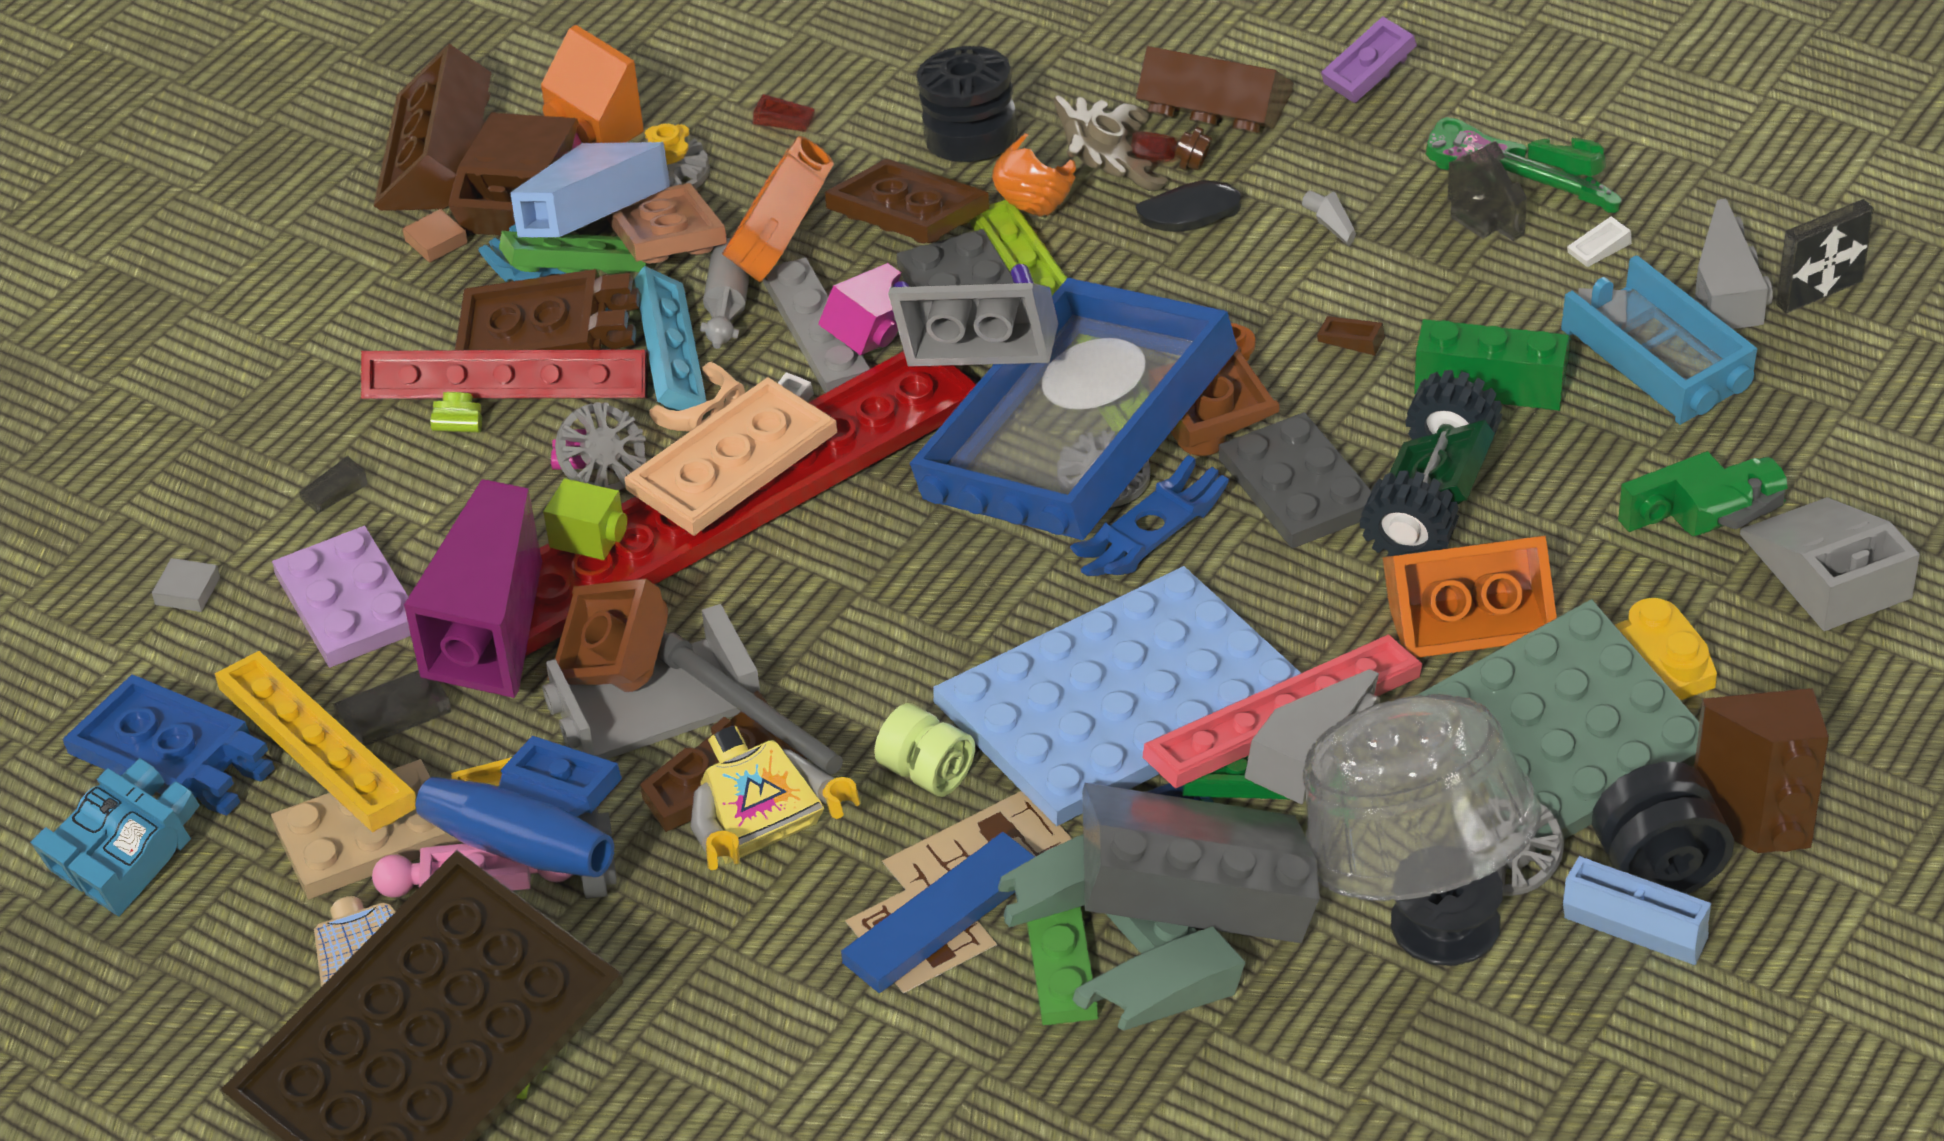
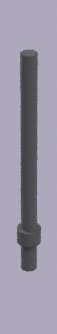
(679, 654)

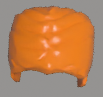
(1029, 182)

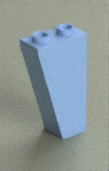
(588, 186)

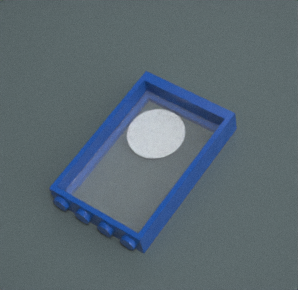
(1071, 433)

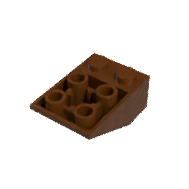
(502, 159)

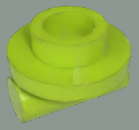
(456, 413)

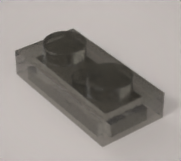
(392, 708)

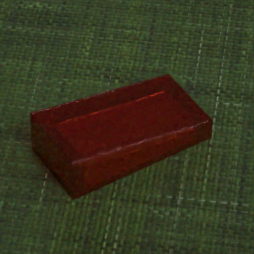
(782, 114)

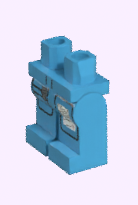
(119, 835)

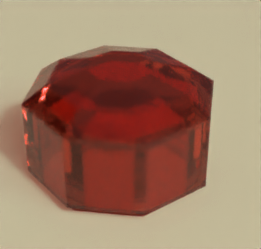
(1153, 146)

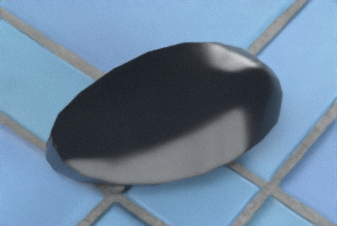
(1190, 206)

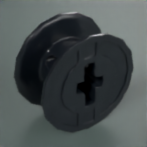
(1450, 925)

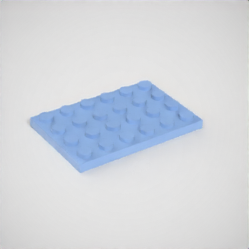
(1105, 684)

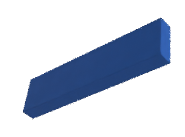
(934, 915)

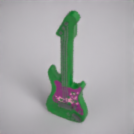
(1454, 138)

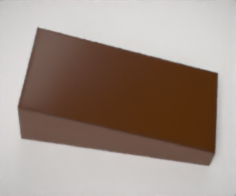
(1352, 334)

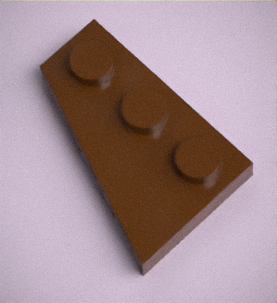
(672, 787)

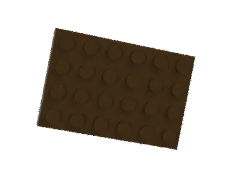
(428, 1021)

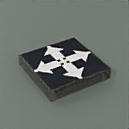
(1824, 256)

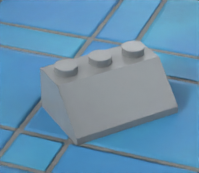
(975, 323)

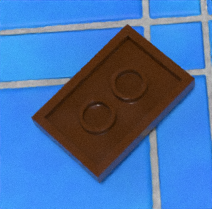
(907, 201)

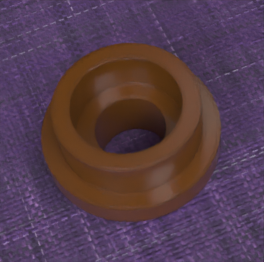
(1193, 149)

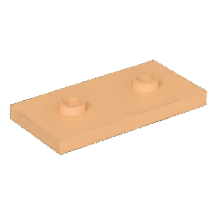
(730, 455)

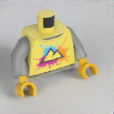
(760, 797)

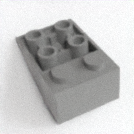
(1836, 560)

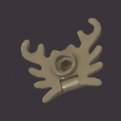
(1101, 139)

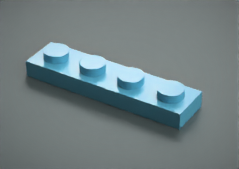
(669, 341)

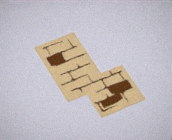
(938, 854)

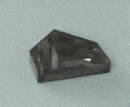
(1484, 194)

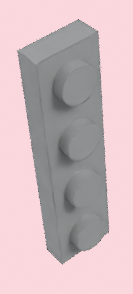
(801, 303)

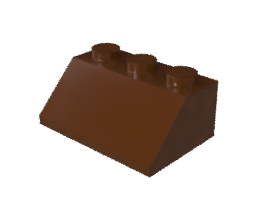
(1212, 89)
(1764, 765)

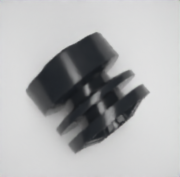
(967, 103)

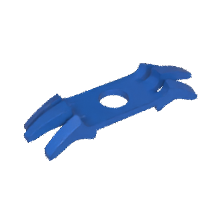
(1165, 502)

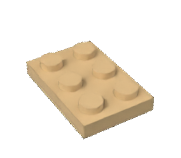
(336, 849)

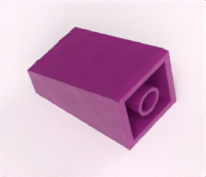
(479, 594)

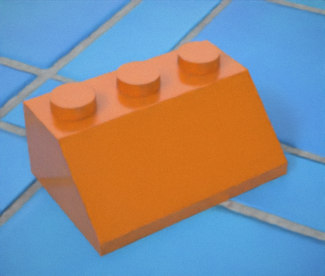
(1470, 595)

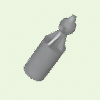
(723, 296)

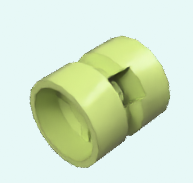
(924, 749)

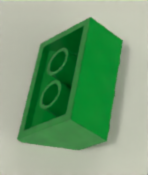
(1516, 363)

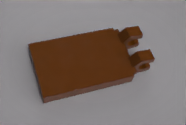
(550, 313)

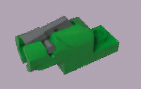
(1703, 494)

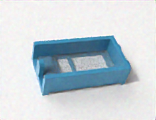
(1662, 341)

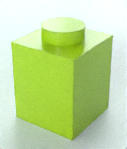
(584, 519)

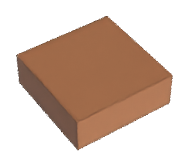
(435, 235)

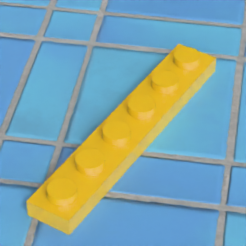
(317, 741)

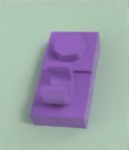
(1368, 59)

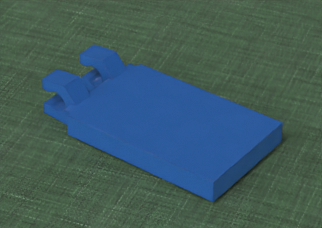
(173, 735)

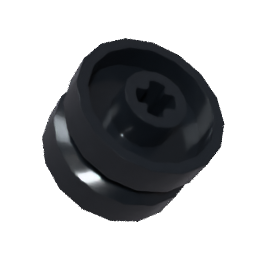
(1663, 827)

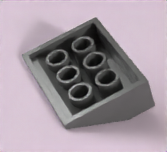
(1197, 864)

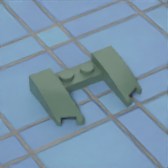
(1176, 962)

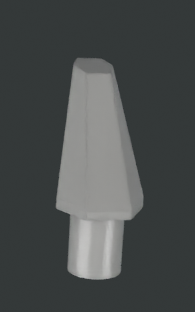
(1330, 214)

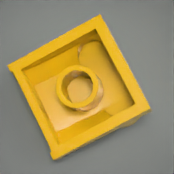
(1670, 646)

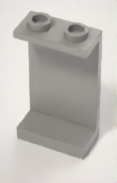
(672, 702)

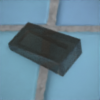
(334, 485)

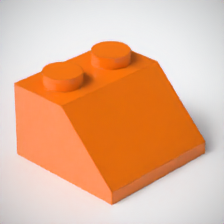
(595, 87)

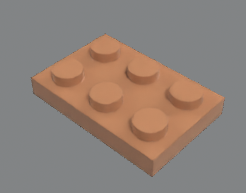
(668, 225)

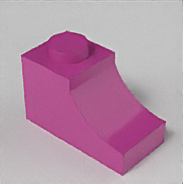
(861, 310)

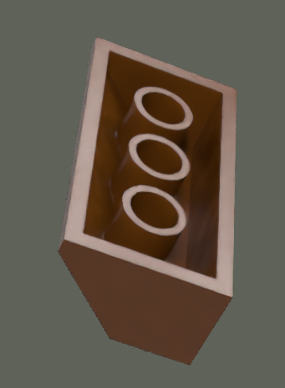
(432, 131)

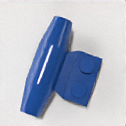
(532, 810)

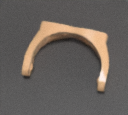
(692, 417)

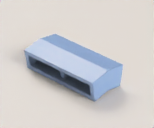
(1636, 910)

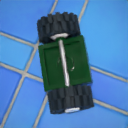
(1436, 469)

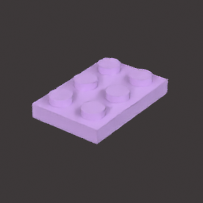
(345, 595)

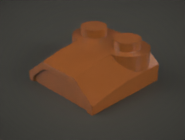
(1225, 406)
(612, 634)

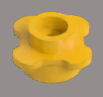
(673, 139)

